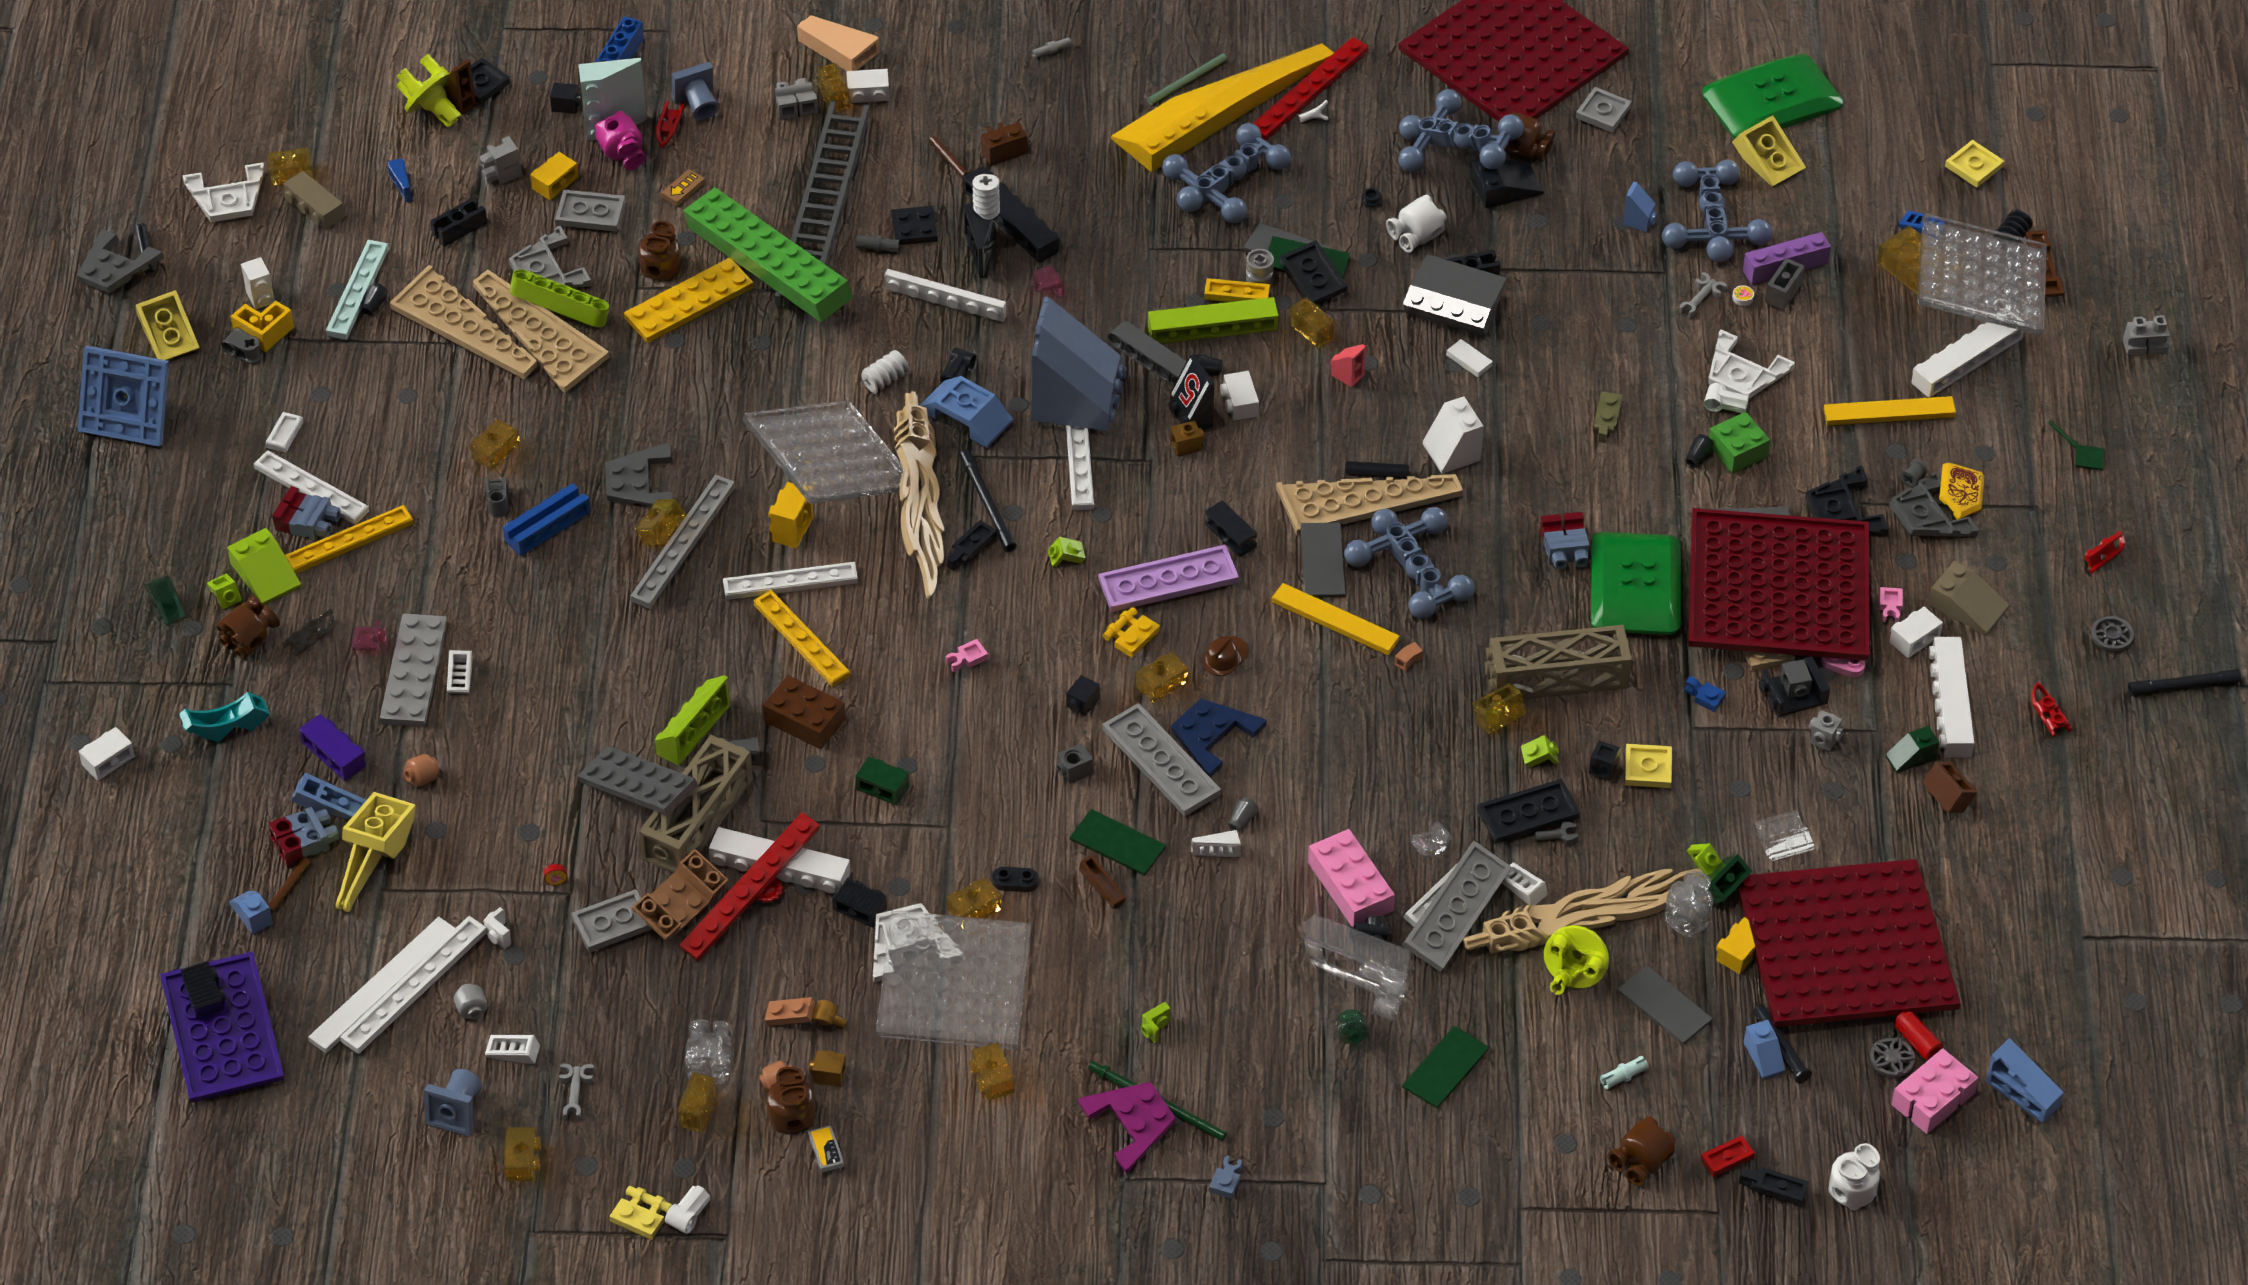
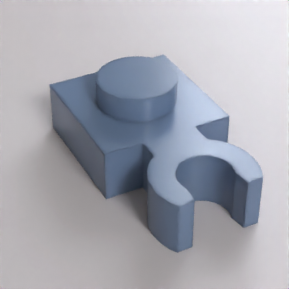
(1227, 1179)

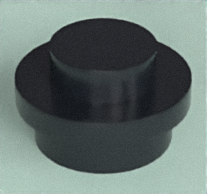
(1371, 197)

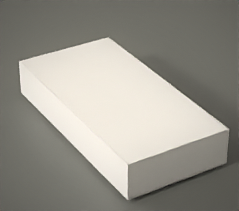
(1469, 358)
(284, 432)

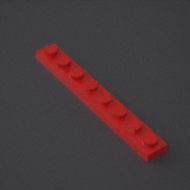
(1310, 87)
(749, 886)

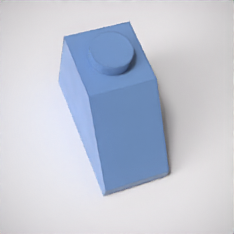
(1639, 209)
(252, 911)
(1764, 1049)

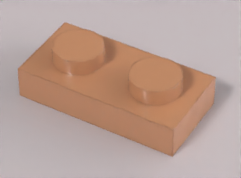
(790, 1011)

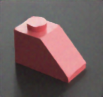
(1349, 365)

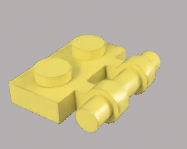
(637, 1218)

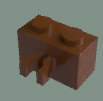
(1004, 143)
(1949, 787)

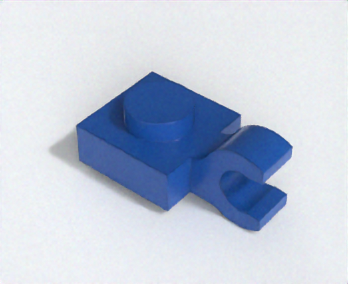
(1707, 695)

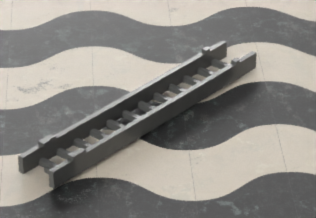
(814, 176)

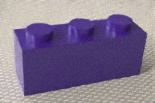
(333, 747)

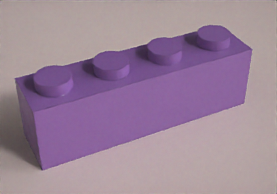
(1808, 251)

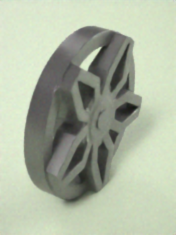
(2112, 633)
(1892, 1057)

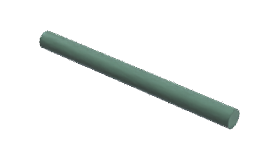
(1187, 79)

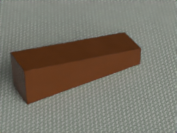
(1101, 881)

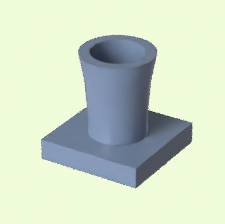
(696, 86)
(453, 1106)

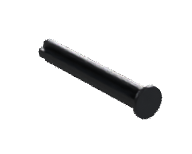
(1788, 1053)

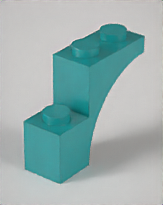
(215, 724)

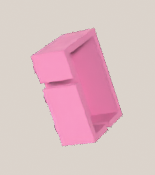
(1934, 1090)

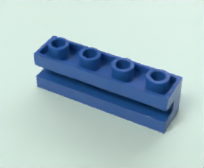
(623, 41)
(546, 519)

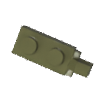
(1607, 414)

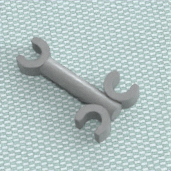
(1706, 287)
(575, 1076)

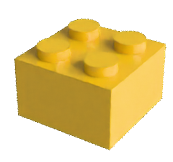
(790, 516)

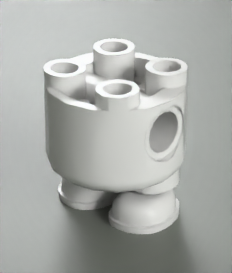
(1419, 222)
(1855, 1177)

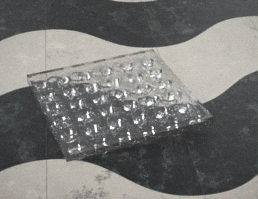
(1982, 274)
(827, 451)
(953, 979)

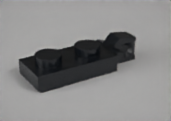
(970, 544)
(1775, 1184)

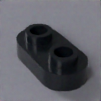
(1015, 879)

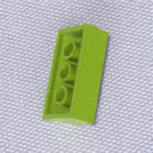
(694, 720)

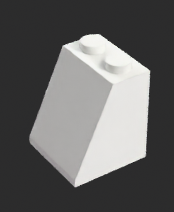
(1455, 436)

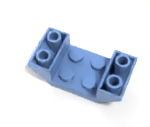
(971, 406)

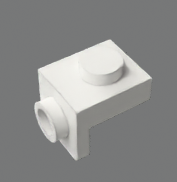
(496, 930)

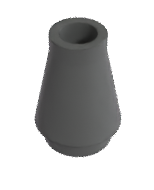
(1243, 812)

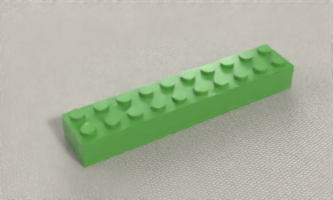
(768, 254)

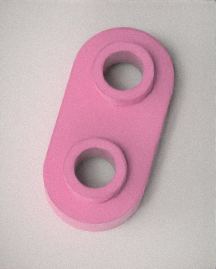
(1844, 666)

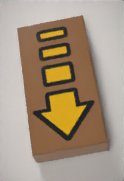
(683, 187)

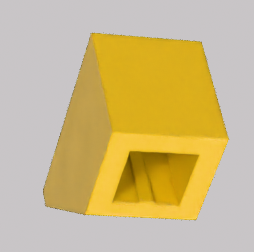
(1738, 947)

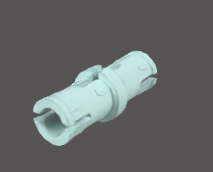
(1624, 1072)

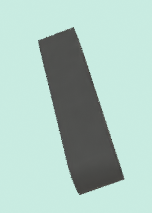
(1147, 352)

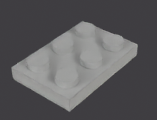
(590, 210)
(609, 921)

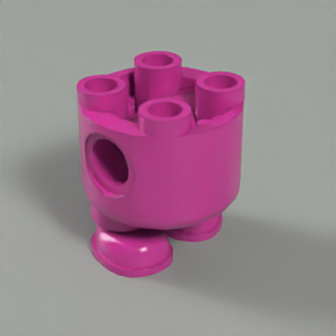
(621, 140)

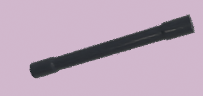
(1003, 533)

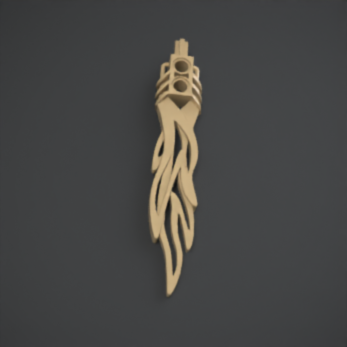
(917, 453)
(1598, 906)

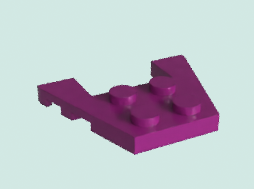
(1140, 1113)

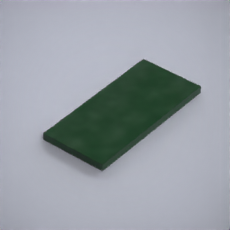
(1281, 246)
(1117, 842)
(1445, 1067)

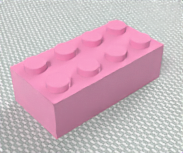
(1350, 877)

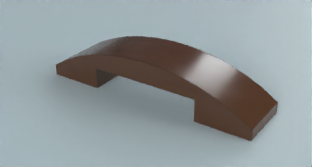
(2053, 284)

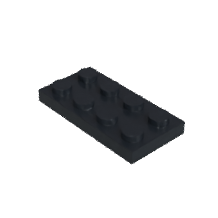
(1528, 811)

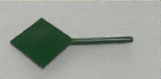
(2085, 455)

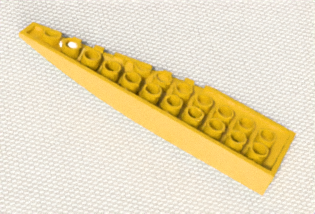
(1203, 111)

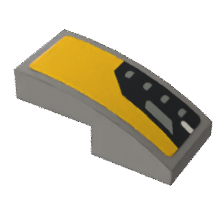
(825, 1149)

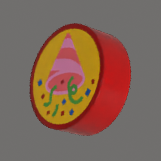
(555, 874)

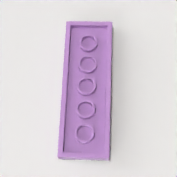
(1168, 578)

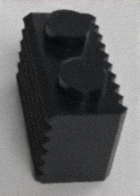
(859, 901)
(202, 988)

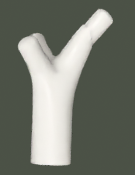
(1315, 113)

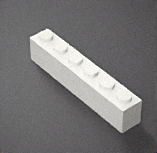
(1963, 357)
(1952, 697)
(806, 868)

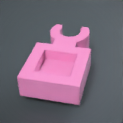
(1891, 602)
(969, 654)

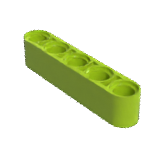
(559, 298)

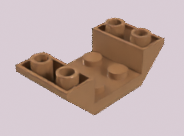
(681, 896)

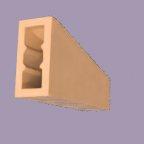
(838, 43)

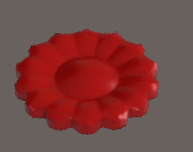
(771, 892)

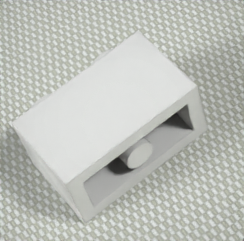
(868, 85)
(257, 283)
(1240, 395)
(1915, 632)
(106, 753)

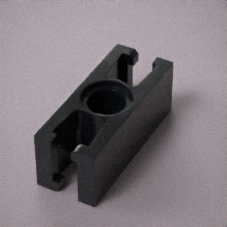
(458, 221)
(1483, 261)
(1231, 528)

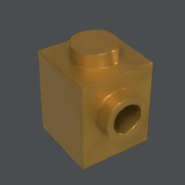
(1186, 438)
(828, 1068)

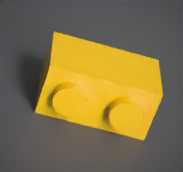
(554, 175)

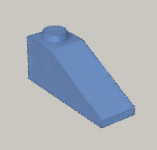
(323, 795)

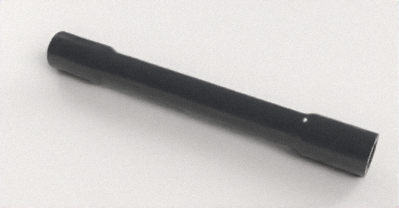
(2148, 686)

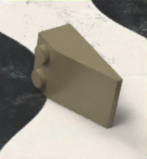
(1967, 598)

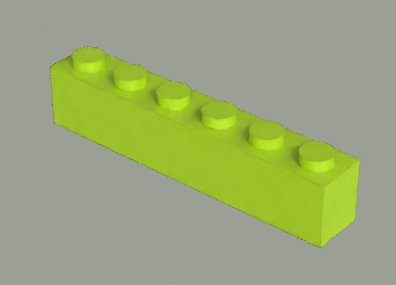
(1213, 320)

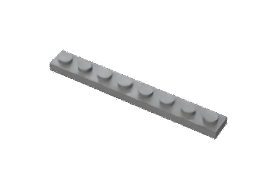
(682, 541)

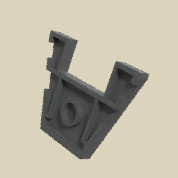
(109, 270)
(629, 476)
(1923, 515)

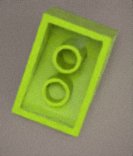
(263, 566)

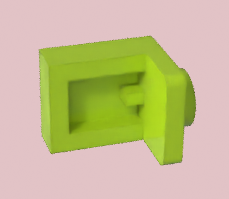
(1066, 550)
(1539, 751)
(1704, 857)

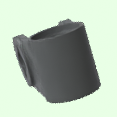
(243, 346)
(497, 496)

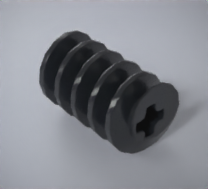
(2016, 223)

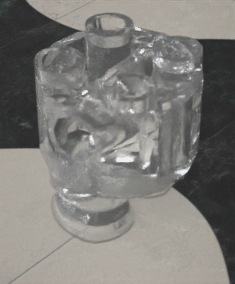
(1689, 904)
(707, 1051)

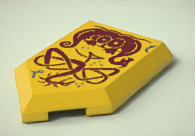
(1961, 489)

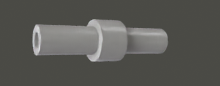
(1051, 47)

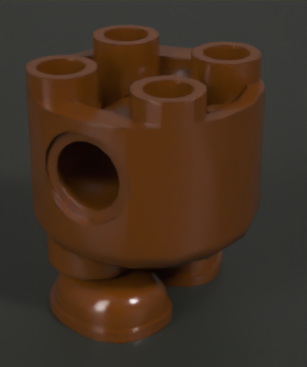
(1532, 142)
(660, 252)
(246, 626)
(790, 1101)
(1644, 1148)

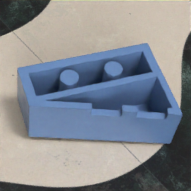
(2023, 1081)

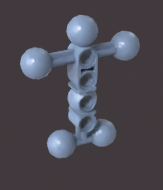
(1446, 133)
(1217, 178)
(1712, 206)
(1418, 566)

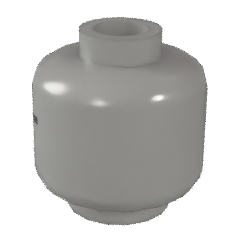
(470, 1001)

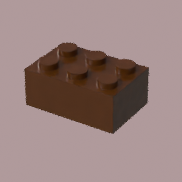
(804, 712)

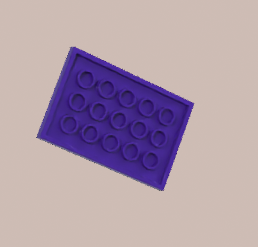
(231, 1046)

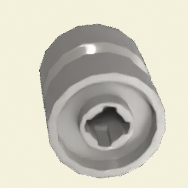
(1259, 266)

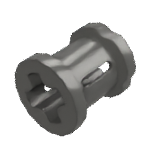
(1914, 472)

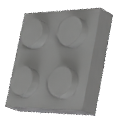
(1603, 109)

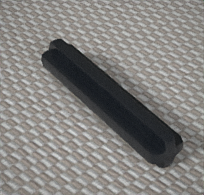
(143, 242)
(1376, 469)

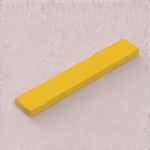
(1889, 410)
(349, 539)
(1335, 619)
(801, 638)

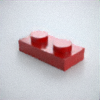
(1727, 1156)

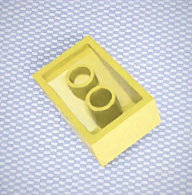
(1769, 151)
(167, 326)

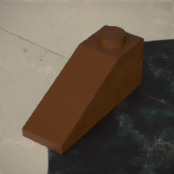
(460, 87)

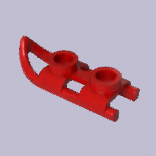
(668, 128)
(2107, 548)
(2049, 705)

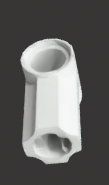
(1719, 398)
(685, 1213)

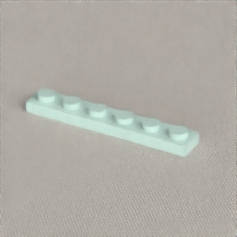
(356, 289)

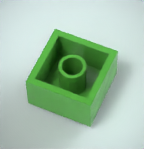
(1739, 442)

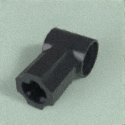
(959, 363)

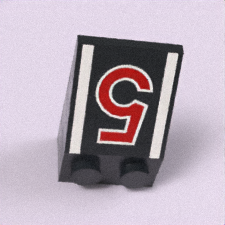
(1193, 395)

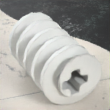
(986, 196)
(884, 371)

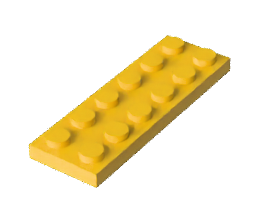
(688, 300)

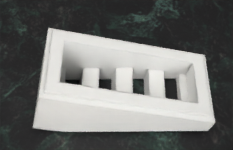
(459, 656)
(1217, 845)
(1531, 894)
(527, 1051)

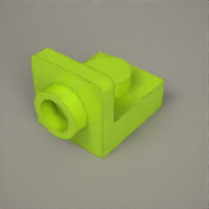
(225, 590)
(1155, 1020)

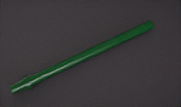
(1105, 1073)

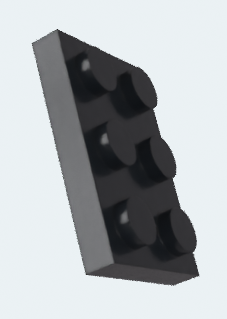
(1313, 273)

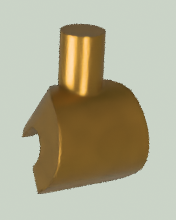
(826, 1014)

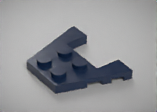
(1206, 724)

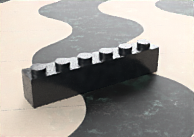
(1019, 221)

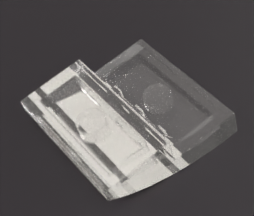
(1783, 835)

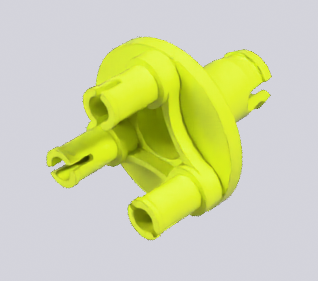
(429, 93)
(1575, 958)

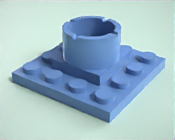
(123, 395)

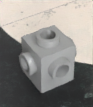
(1825, 730)

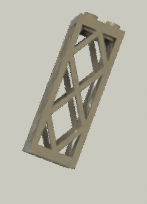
(1610, 656)
(721, 757)

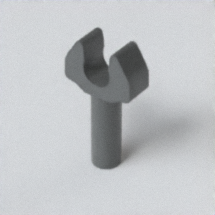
(1567, 839)

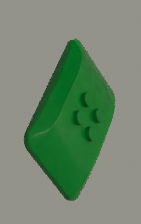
(1786, 87)
(1636, 582)

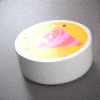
(1743, 295)

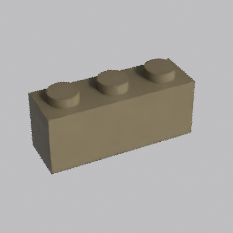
(314, 200)

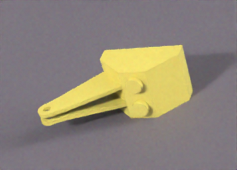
(380, 829)

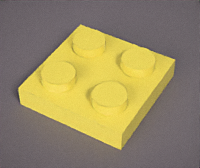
(1974, 163)
(1648, 765)

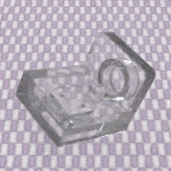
(1432, 842)

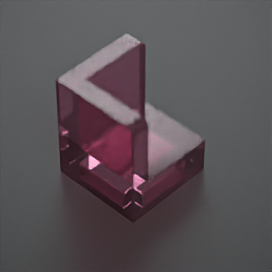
(1046, 279)

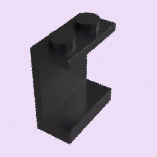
(1782, 704)

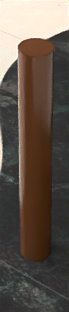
(948, 156)
(288, 885)

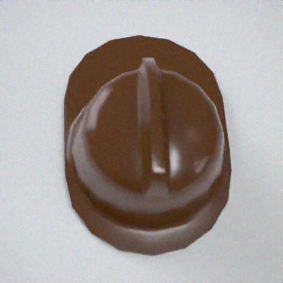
(1225, 655)

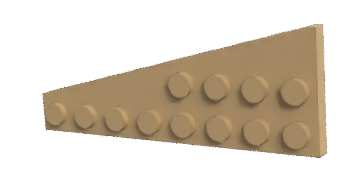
(445, 311)
(554, 343)
(1361, 497)

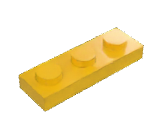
(1234, 290)

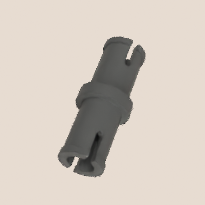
(877, 243)

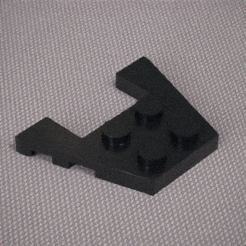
(1835, 501)

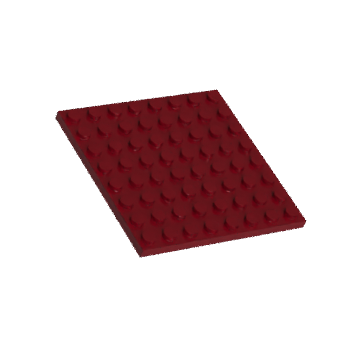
(1513, 53)
(1779, 584)
(1847, 943)

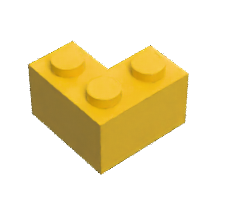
(266, 326)

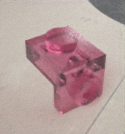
(369, 638)

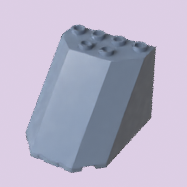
(1073, 372)

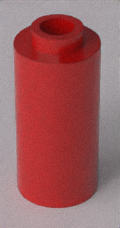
(1918, 1035)

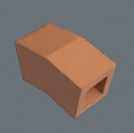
(1408, 656)

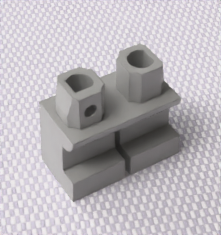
(795, 96)
(501, 162)
(2146, 336)

